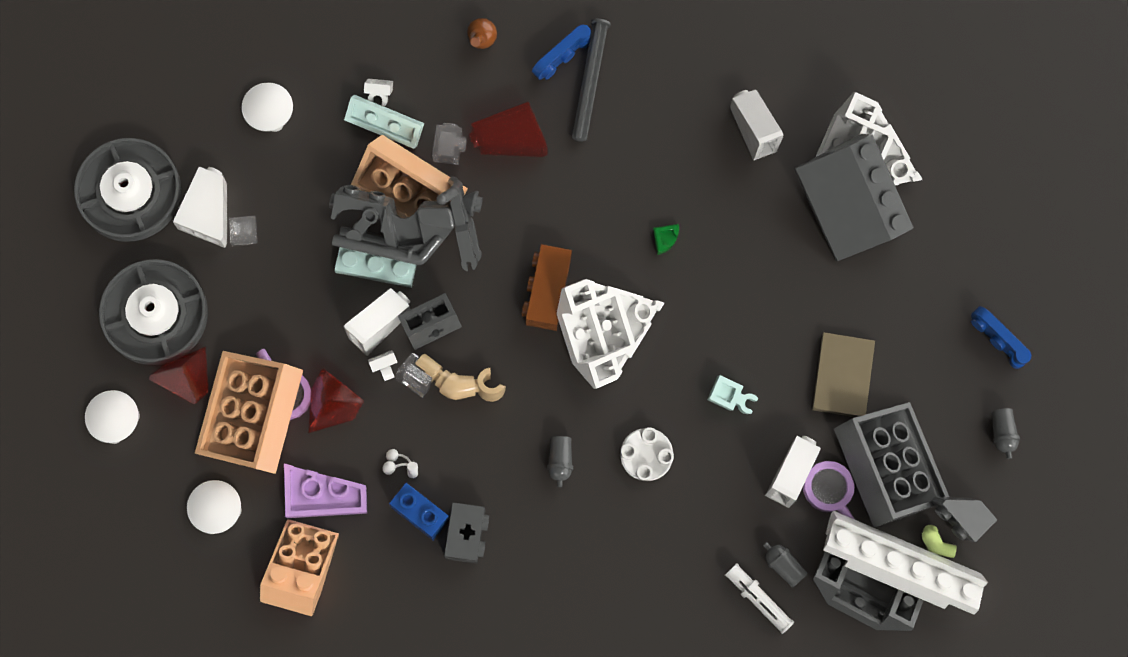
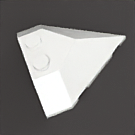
(864, 116)
(602, 327)

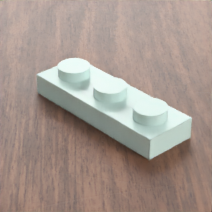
(384, 121)
(374, 267)

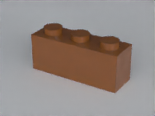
(550, 277)

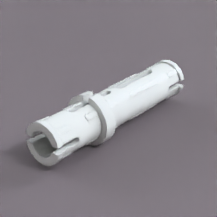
(759, 598)

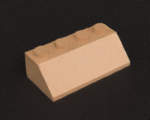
(399, 175)

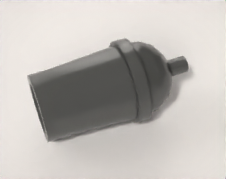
(1005, 431)
(560, 459)
(784, 564)

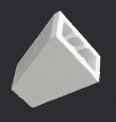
(756, 124)
(205, 207)
(377, 321)
(793, 471)

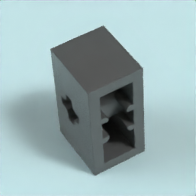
(429, 321)
(462, 517)

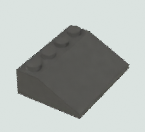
(853, 197)
(891, 463)

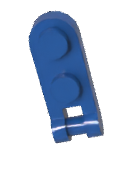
(562, 52)
(1000, 337)

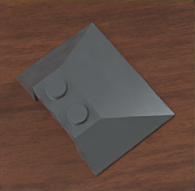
(865, 597)

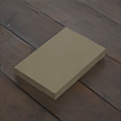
(843, 375)

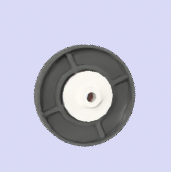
(128, 189)
(153, 312)

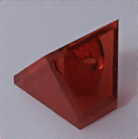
(185, 376)
(331, 403)

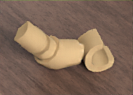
(460, 386)

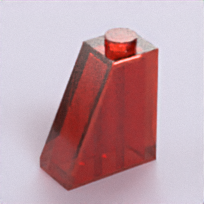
(509, 133)

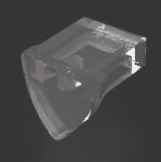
(413, 377)

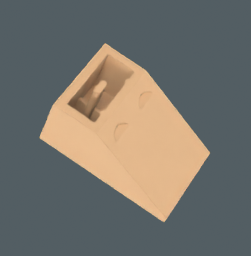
(298, 567)

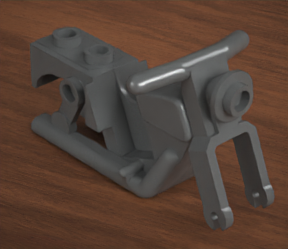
(413, 237)

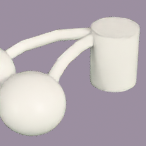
(389, 466)

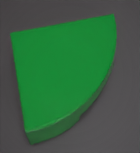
(665, 237)

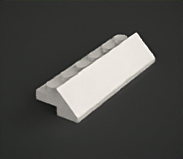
(903, 564)

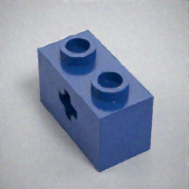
(419, 511)

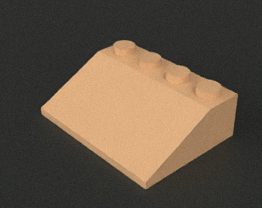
(249, 411)

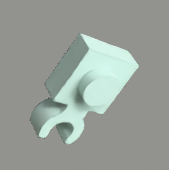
(728, 394)

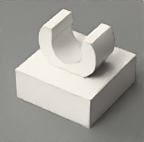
(378, 87)
(382, 363)

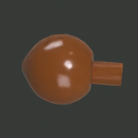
(482, 33)

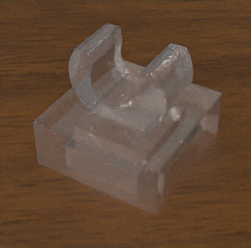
(243, 230)

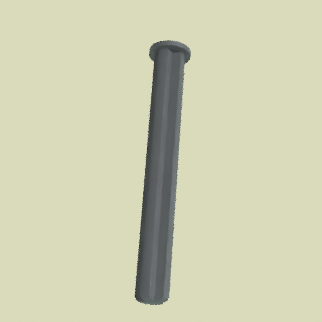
(590, 79)

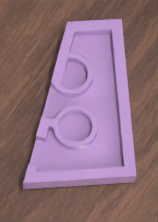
(321, 495)

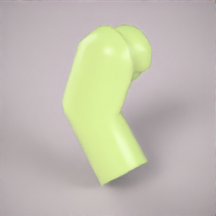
(935, 544)

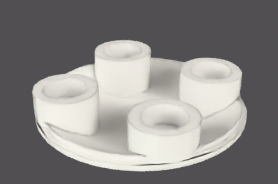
(267, 107)
(111, 416)
(646, 454)
(214, 507)

